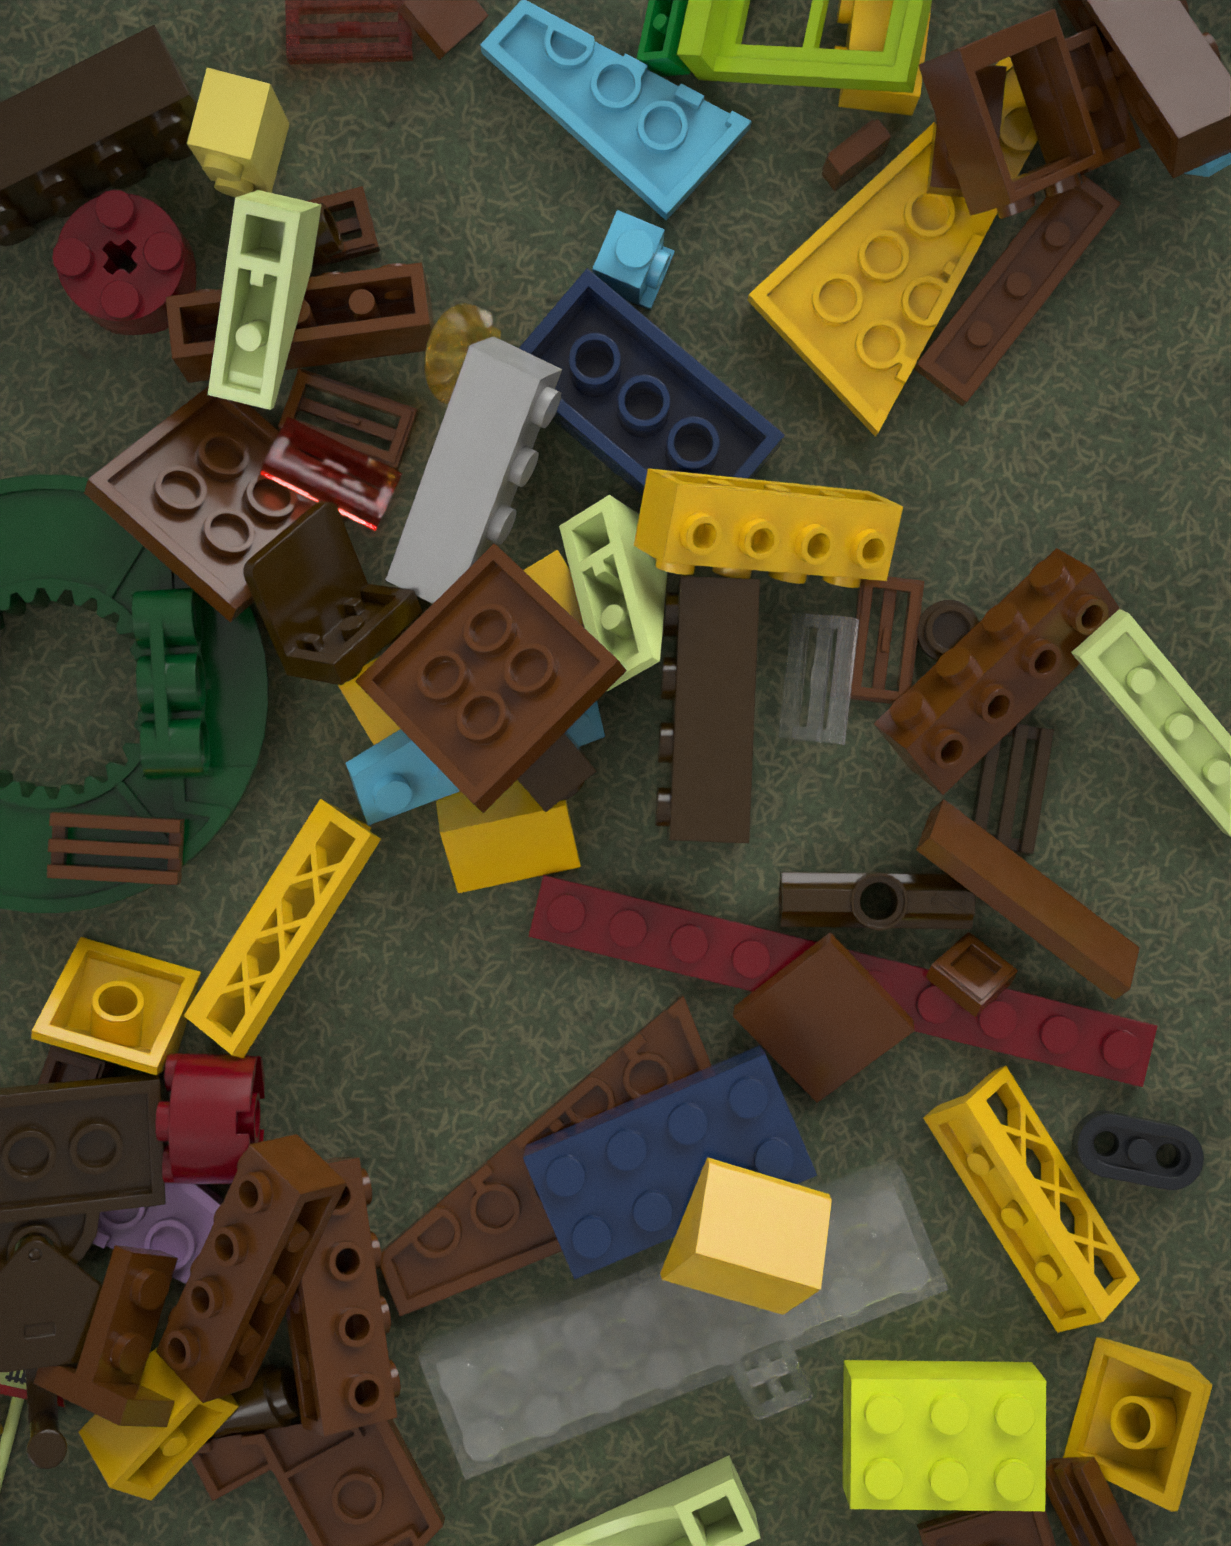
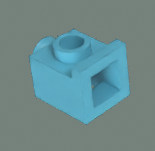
(633, 259)

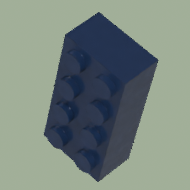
(641, 395)
(632, 1169)

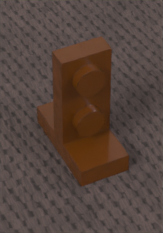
(120, 1343)

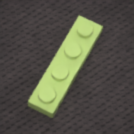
(1162, 711)

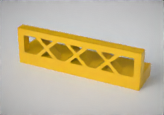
(282, 927)
(1027, 1209)

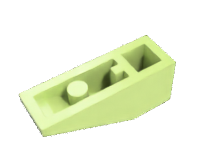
(262, 295)
(616, 584)

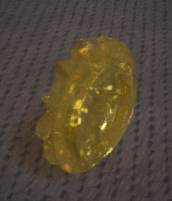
(448, 345)

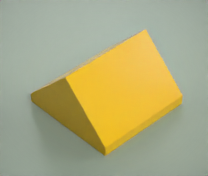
(506, 841)
(118, 1006)
(750, 1239)
(1140, 1420)

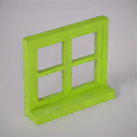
(714, 50)

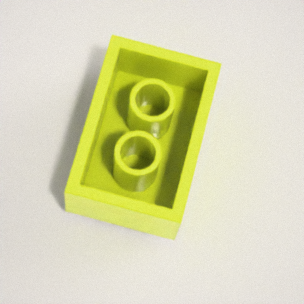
(944, 1435)

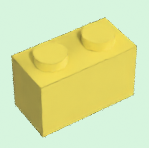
(238, 133)

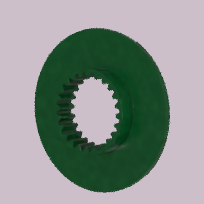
(196, 687)

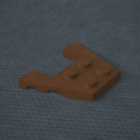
(342, 1485)

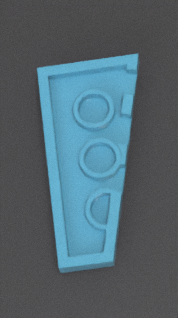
(401, 777)

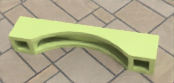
(691, 1511)

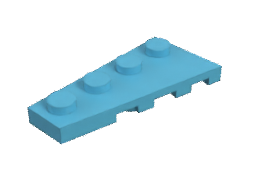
(632, 120)

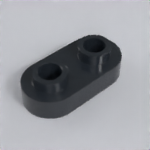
(1135, 1150)

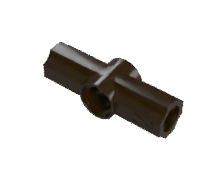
(834, 900)

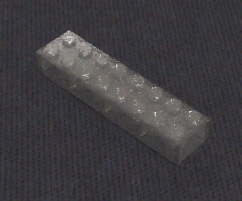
(639, 1340)

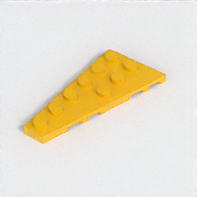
(883, 272)

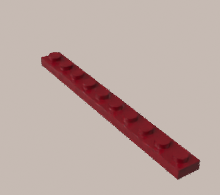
(751, 955)

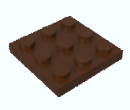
(199, 496)
(490, 677)

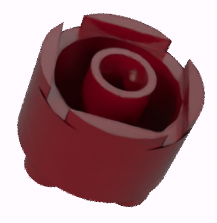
(105, 235)
(209, 1115)

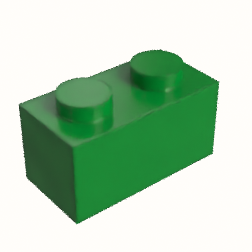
(662, 37)

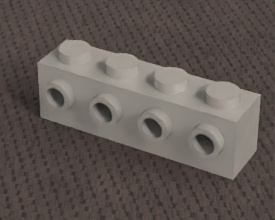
(475, 466)

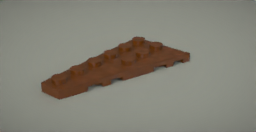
(495, 1214)

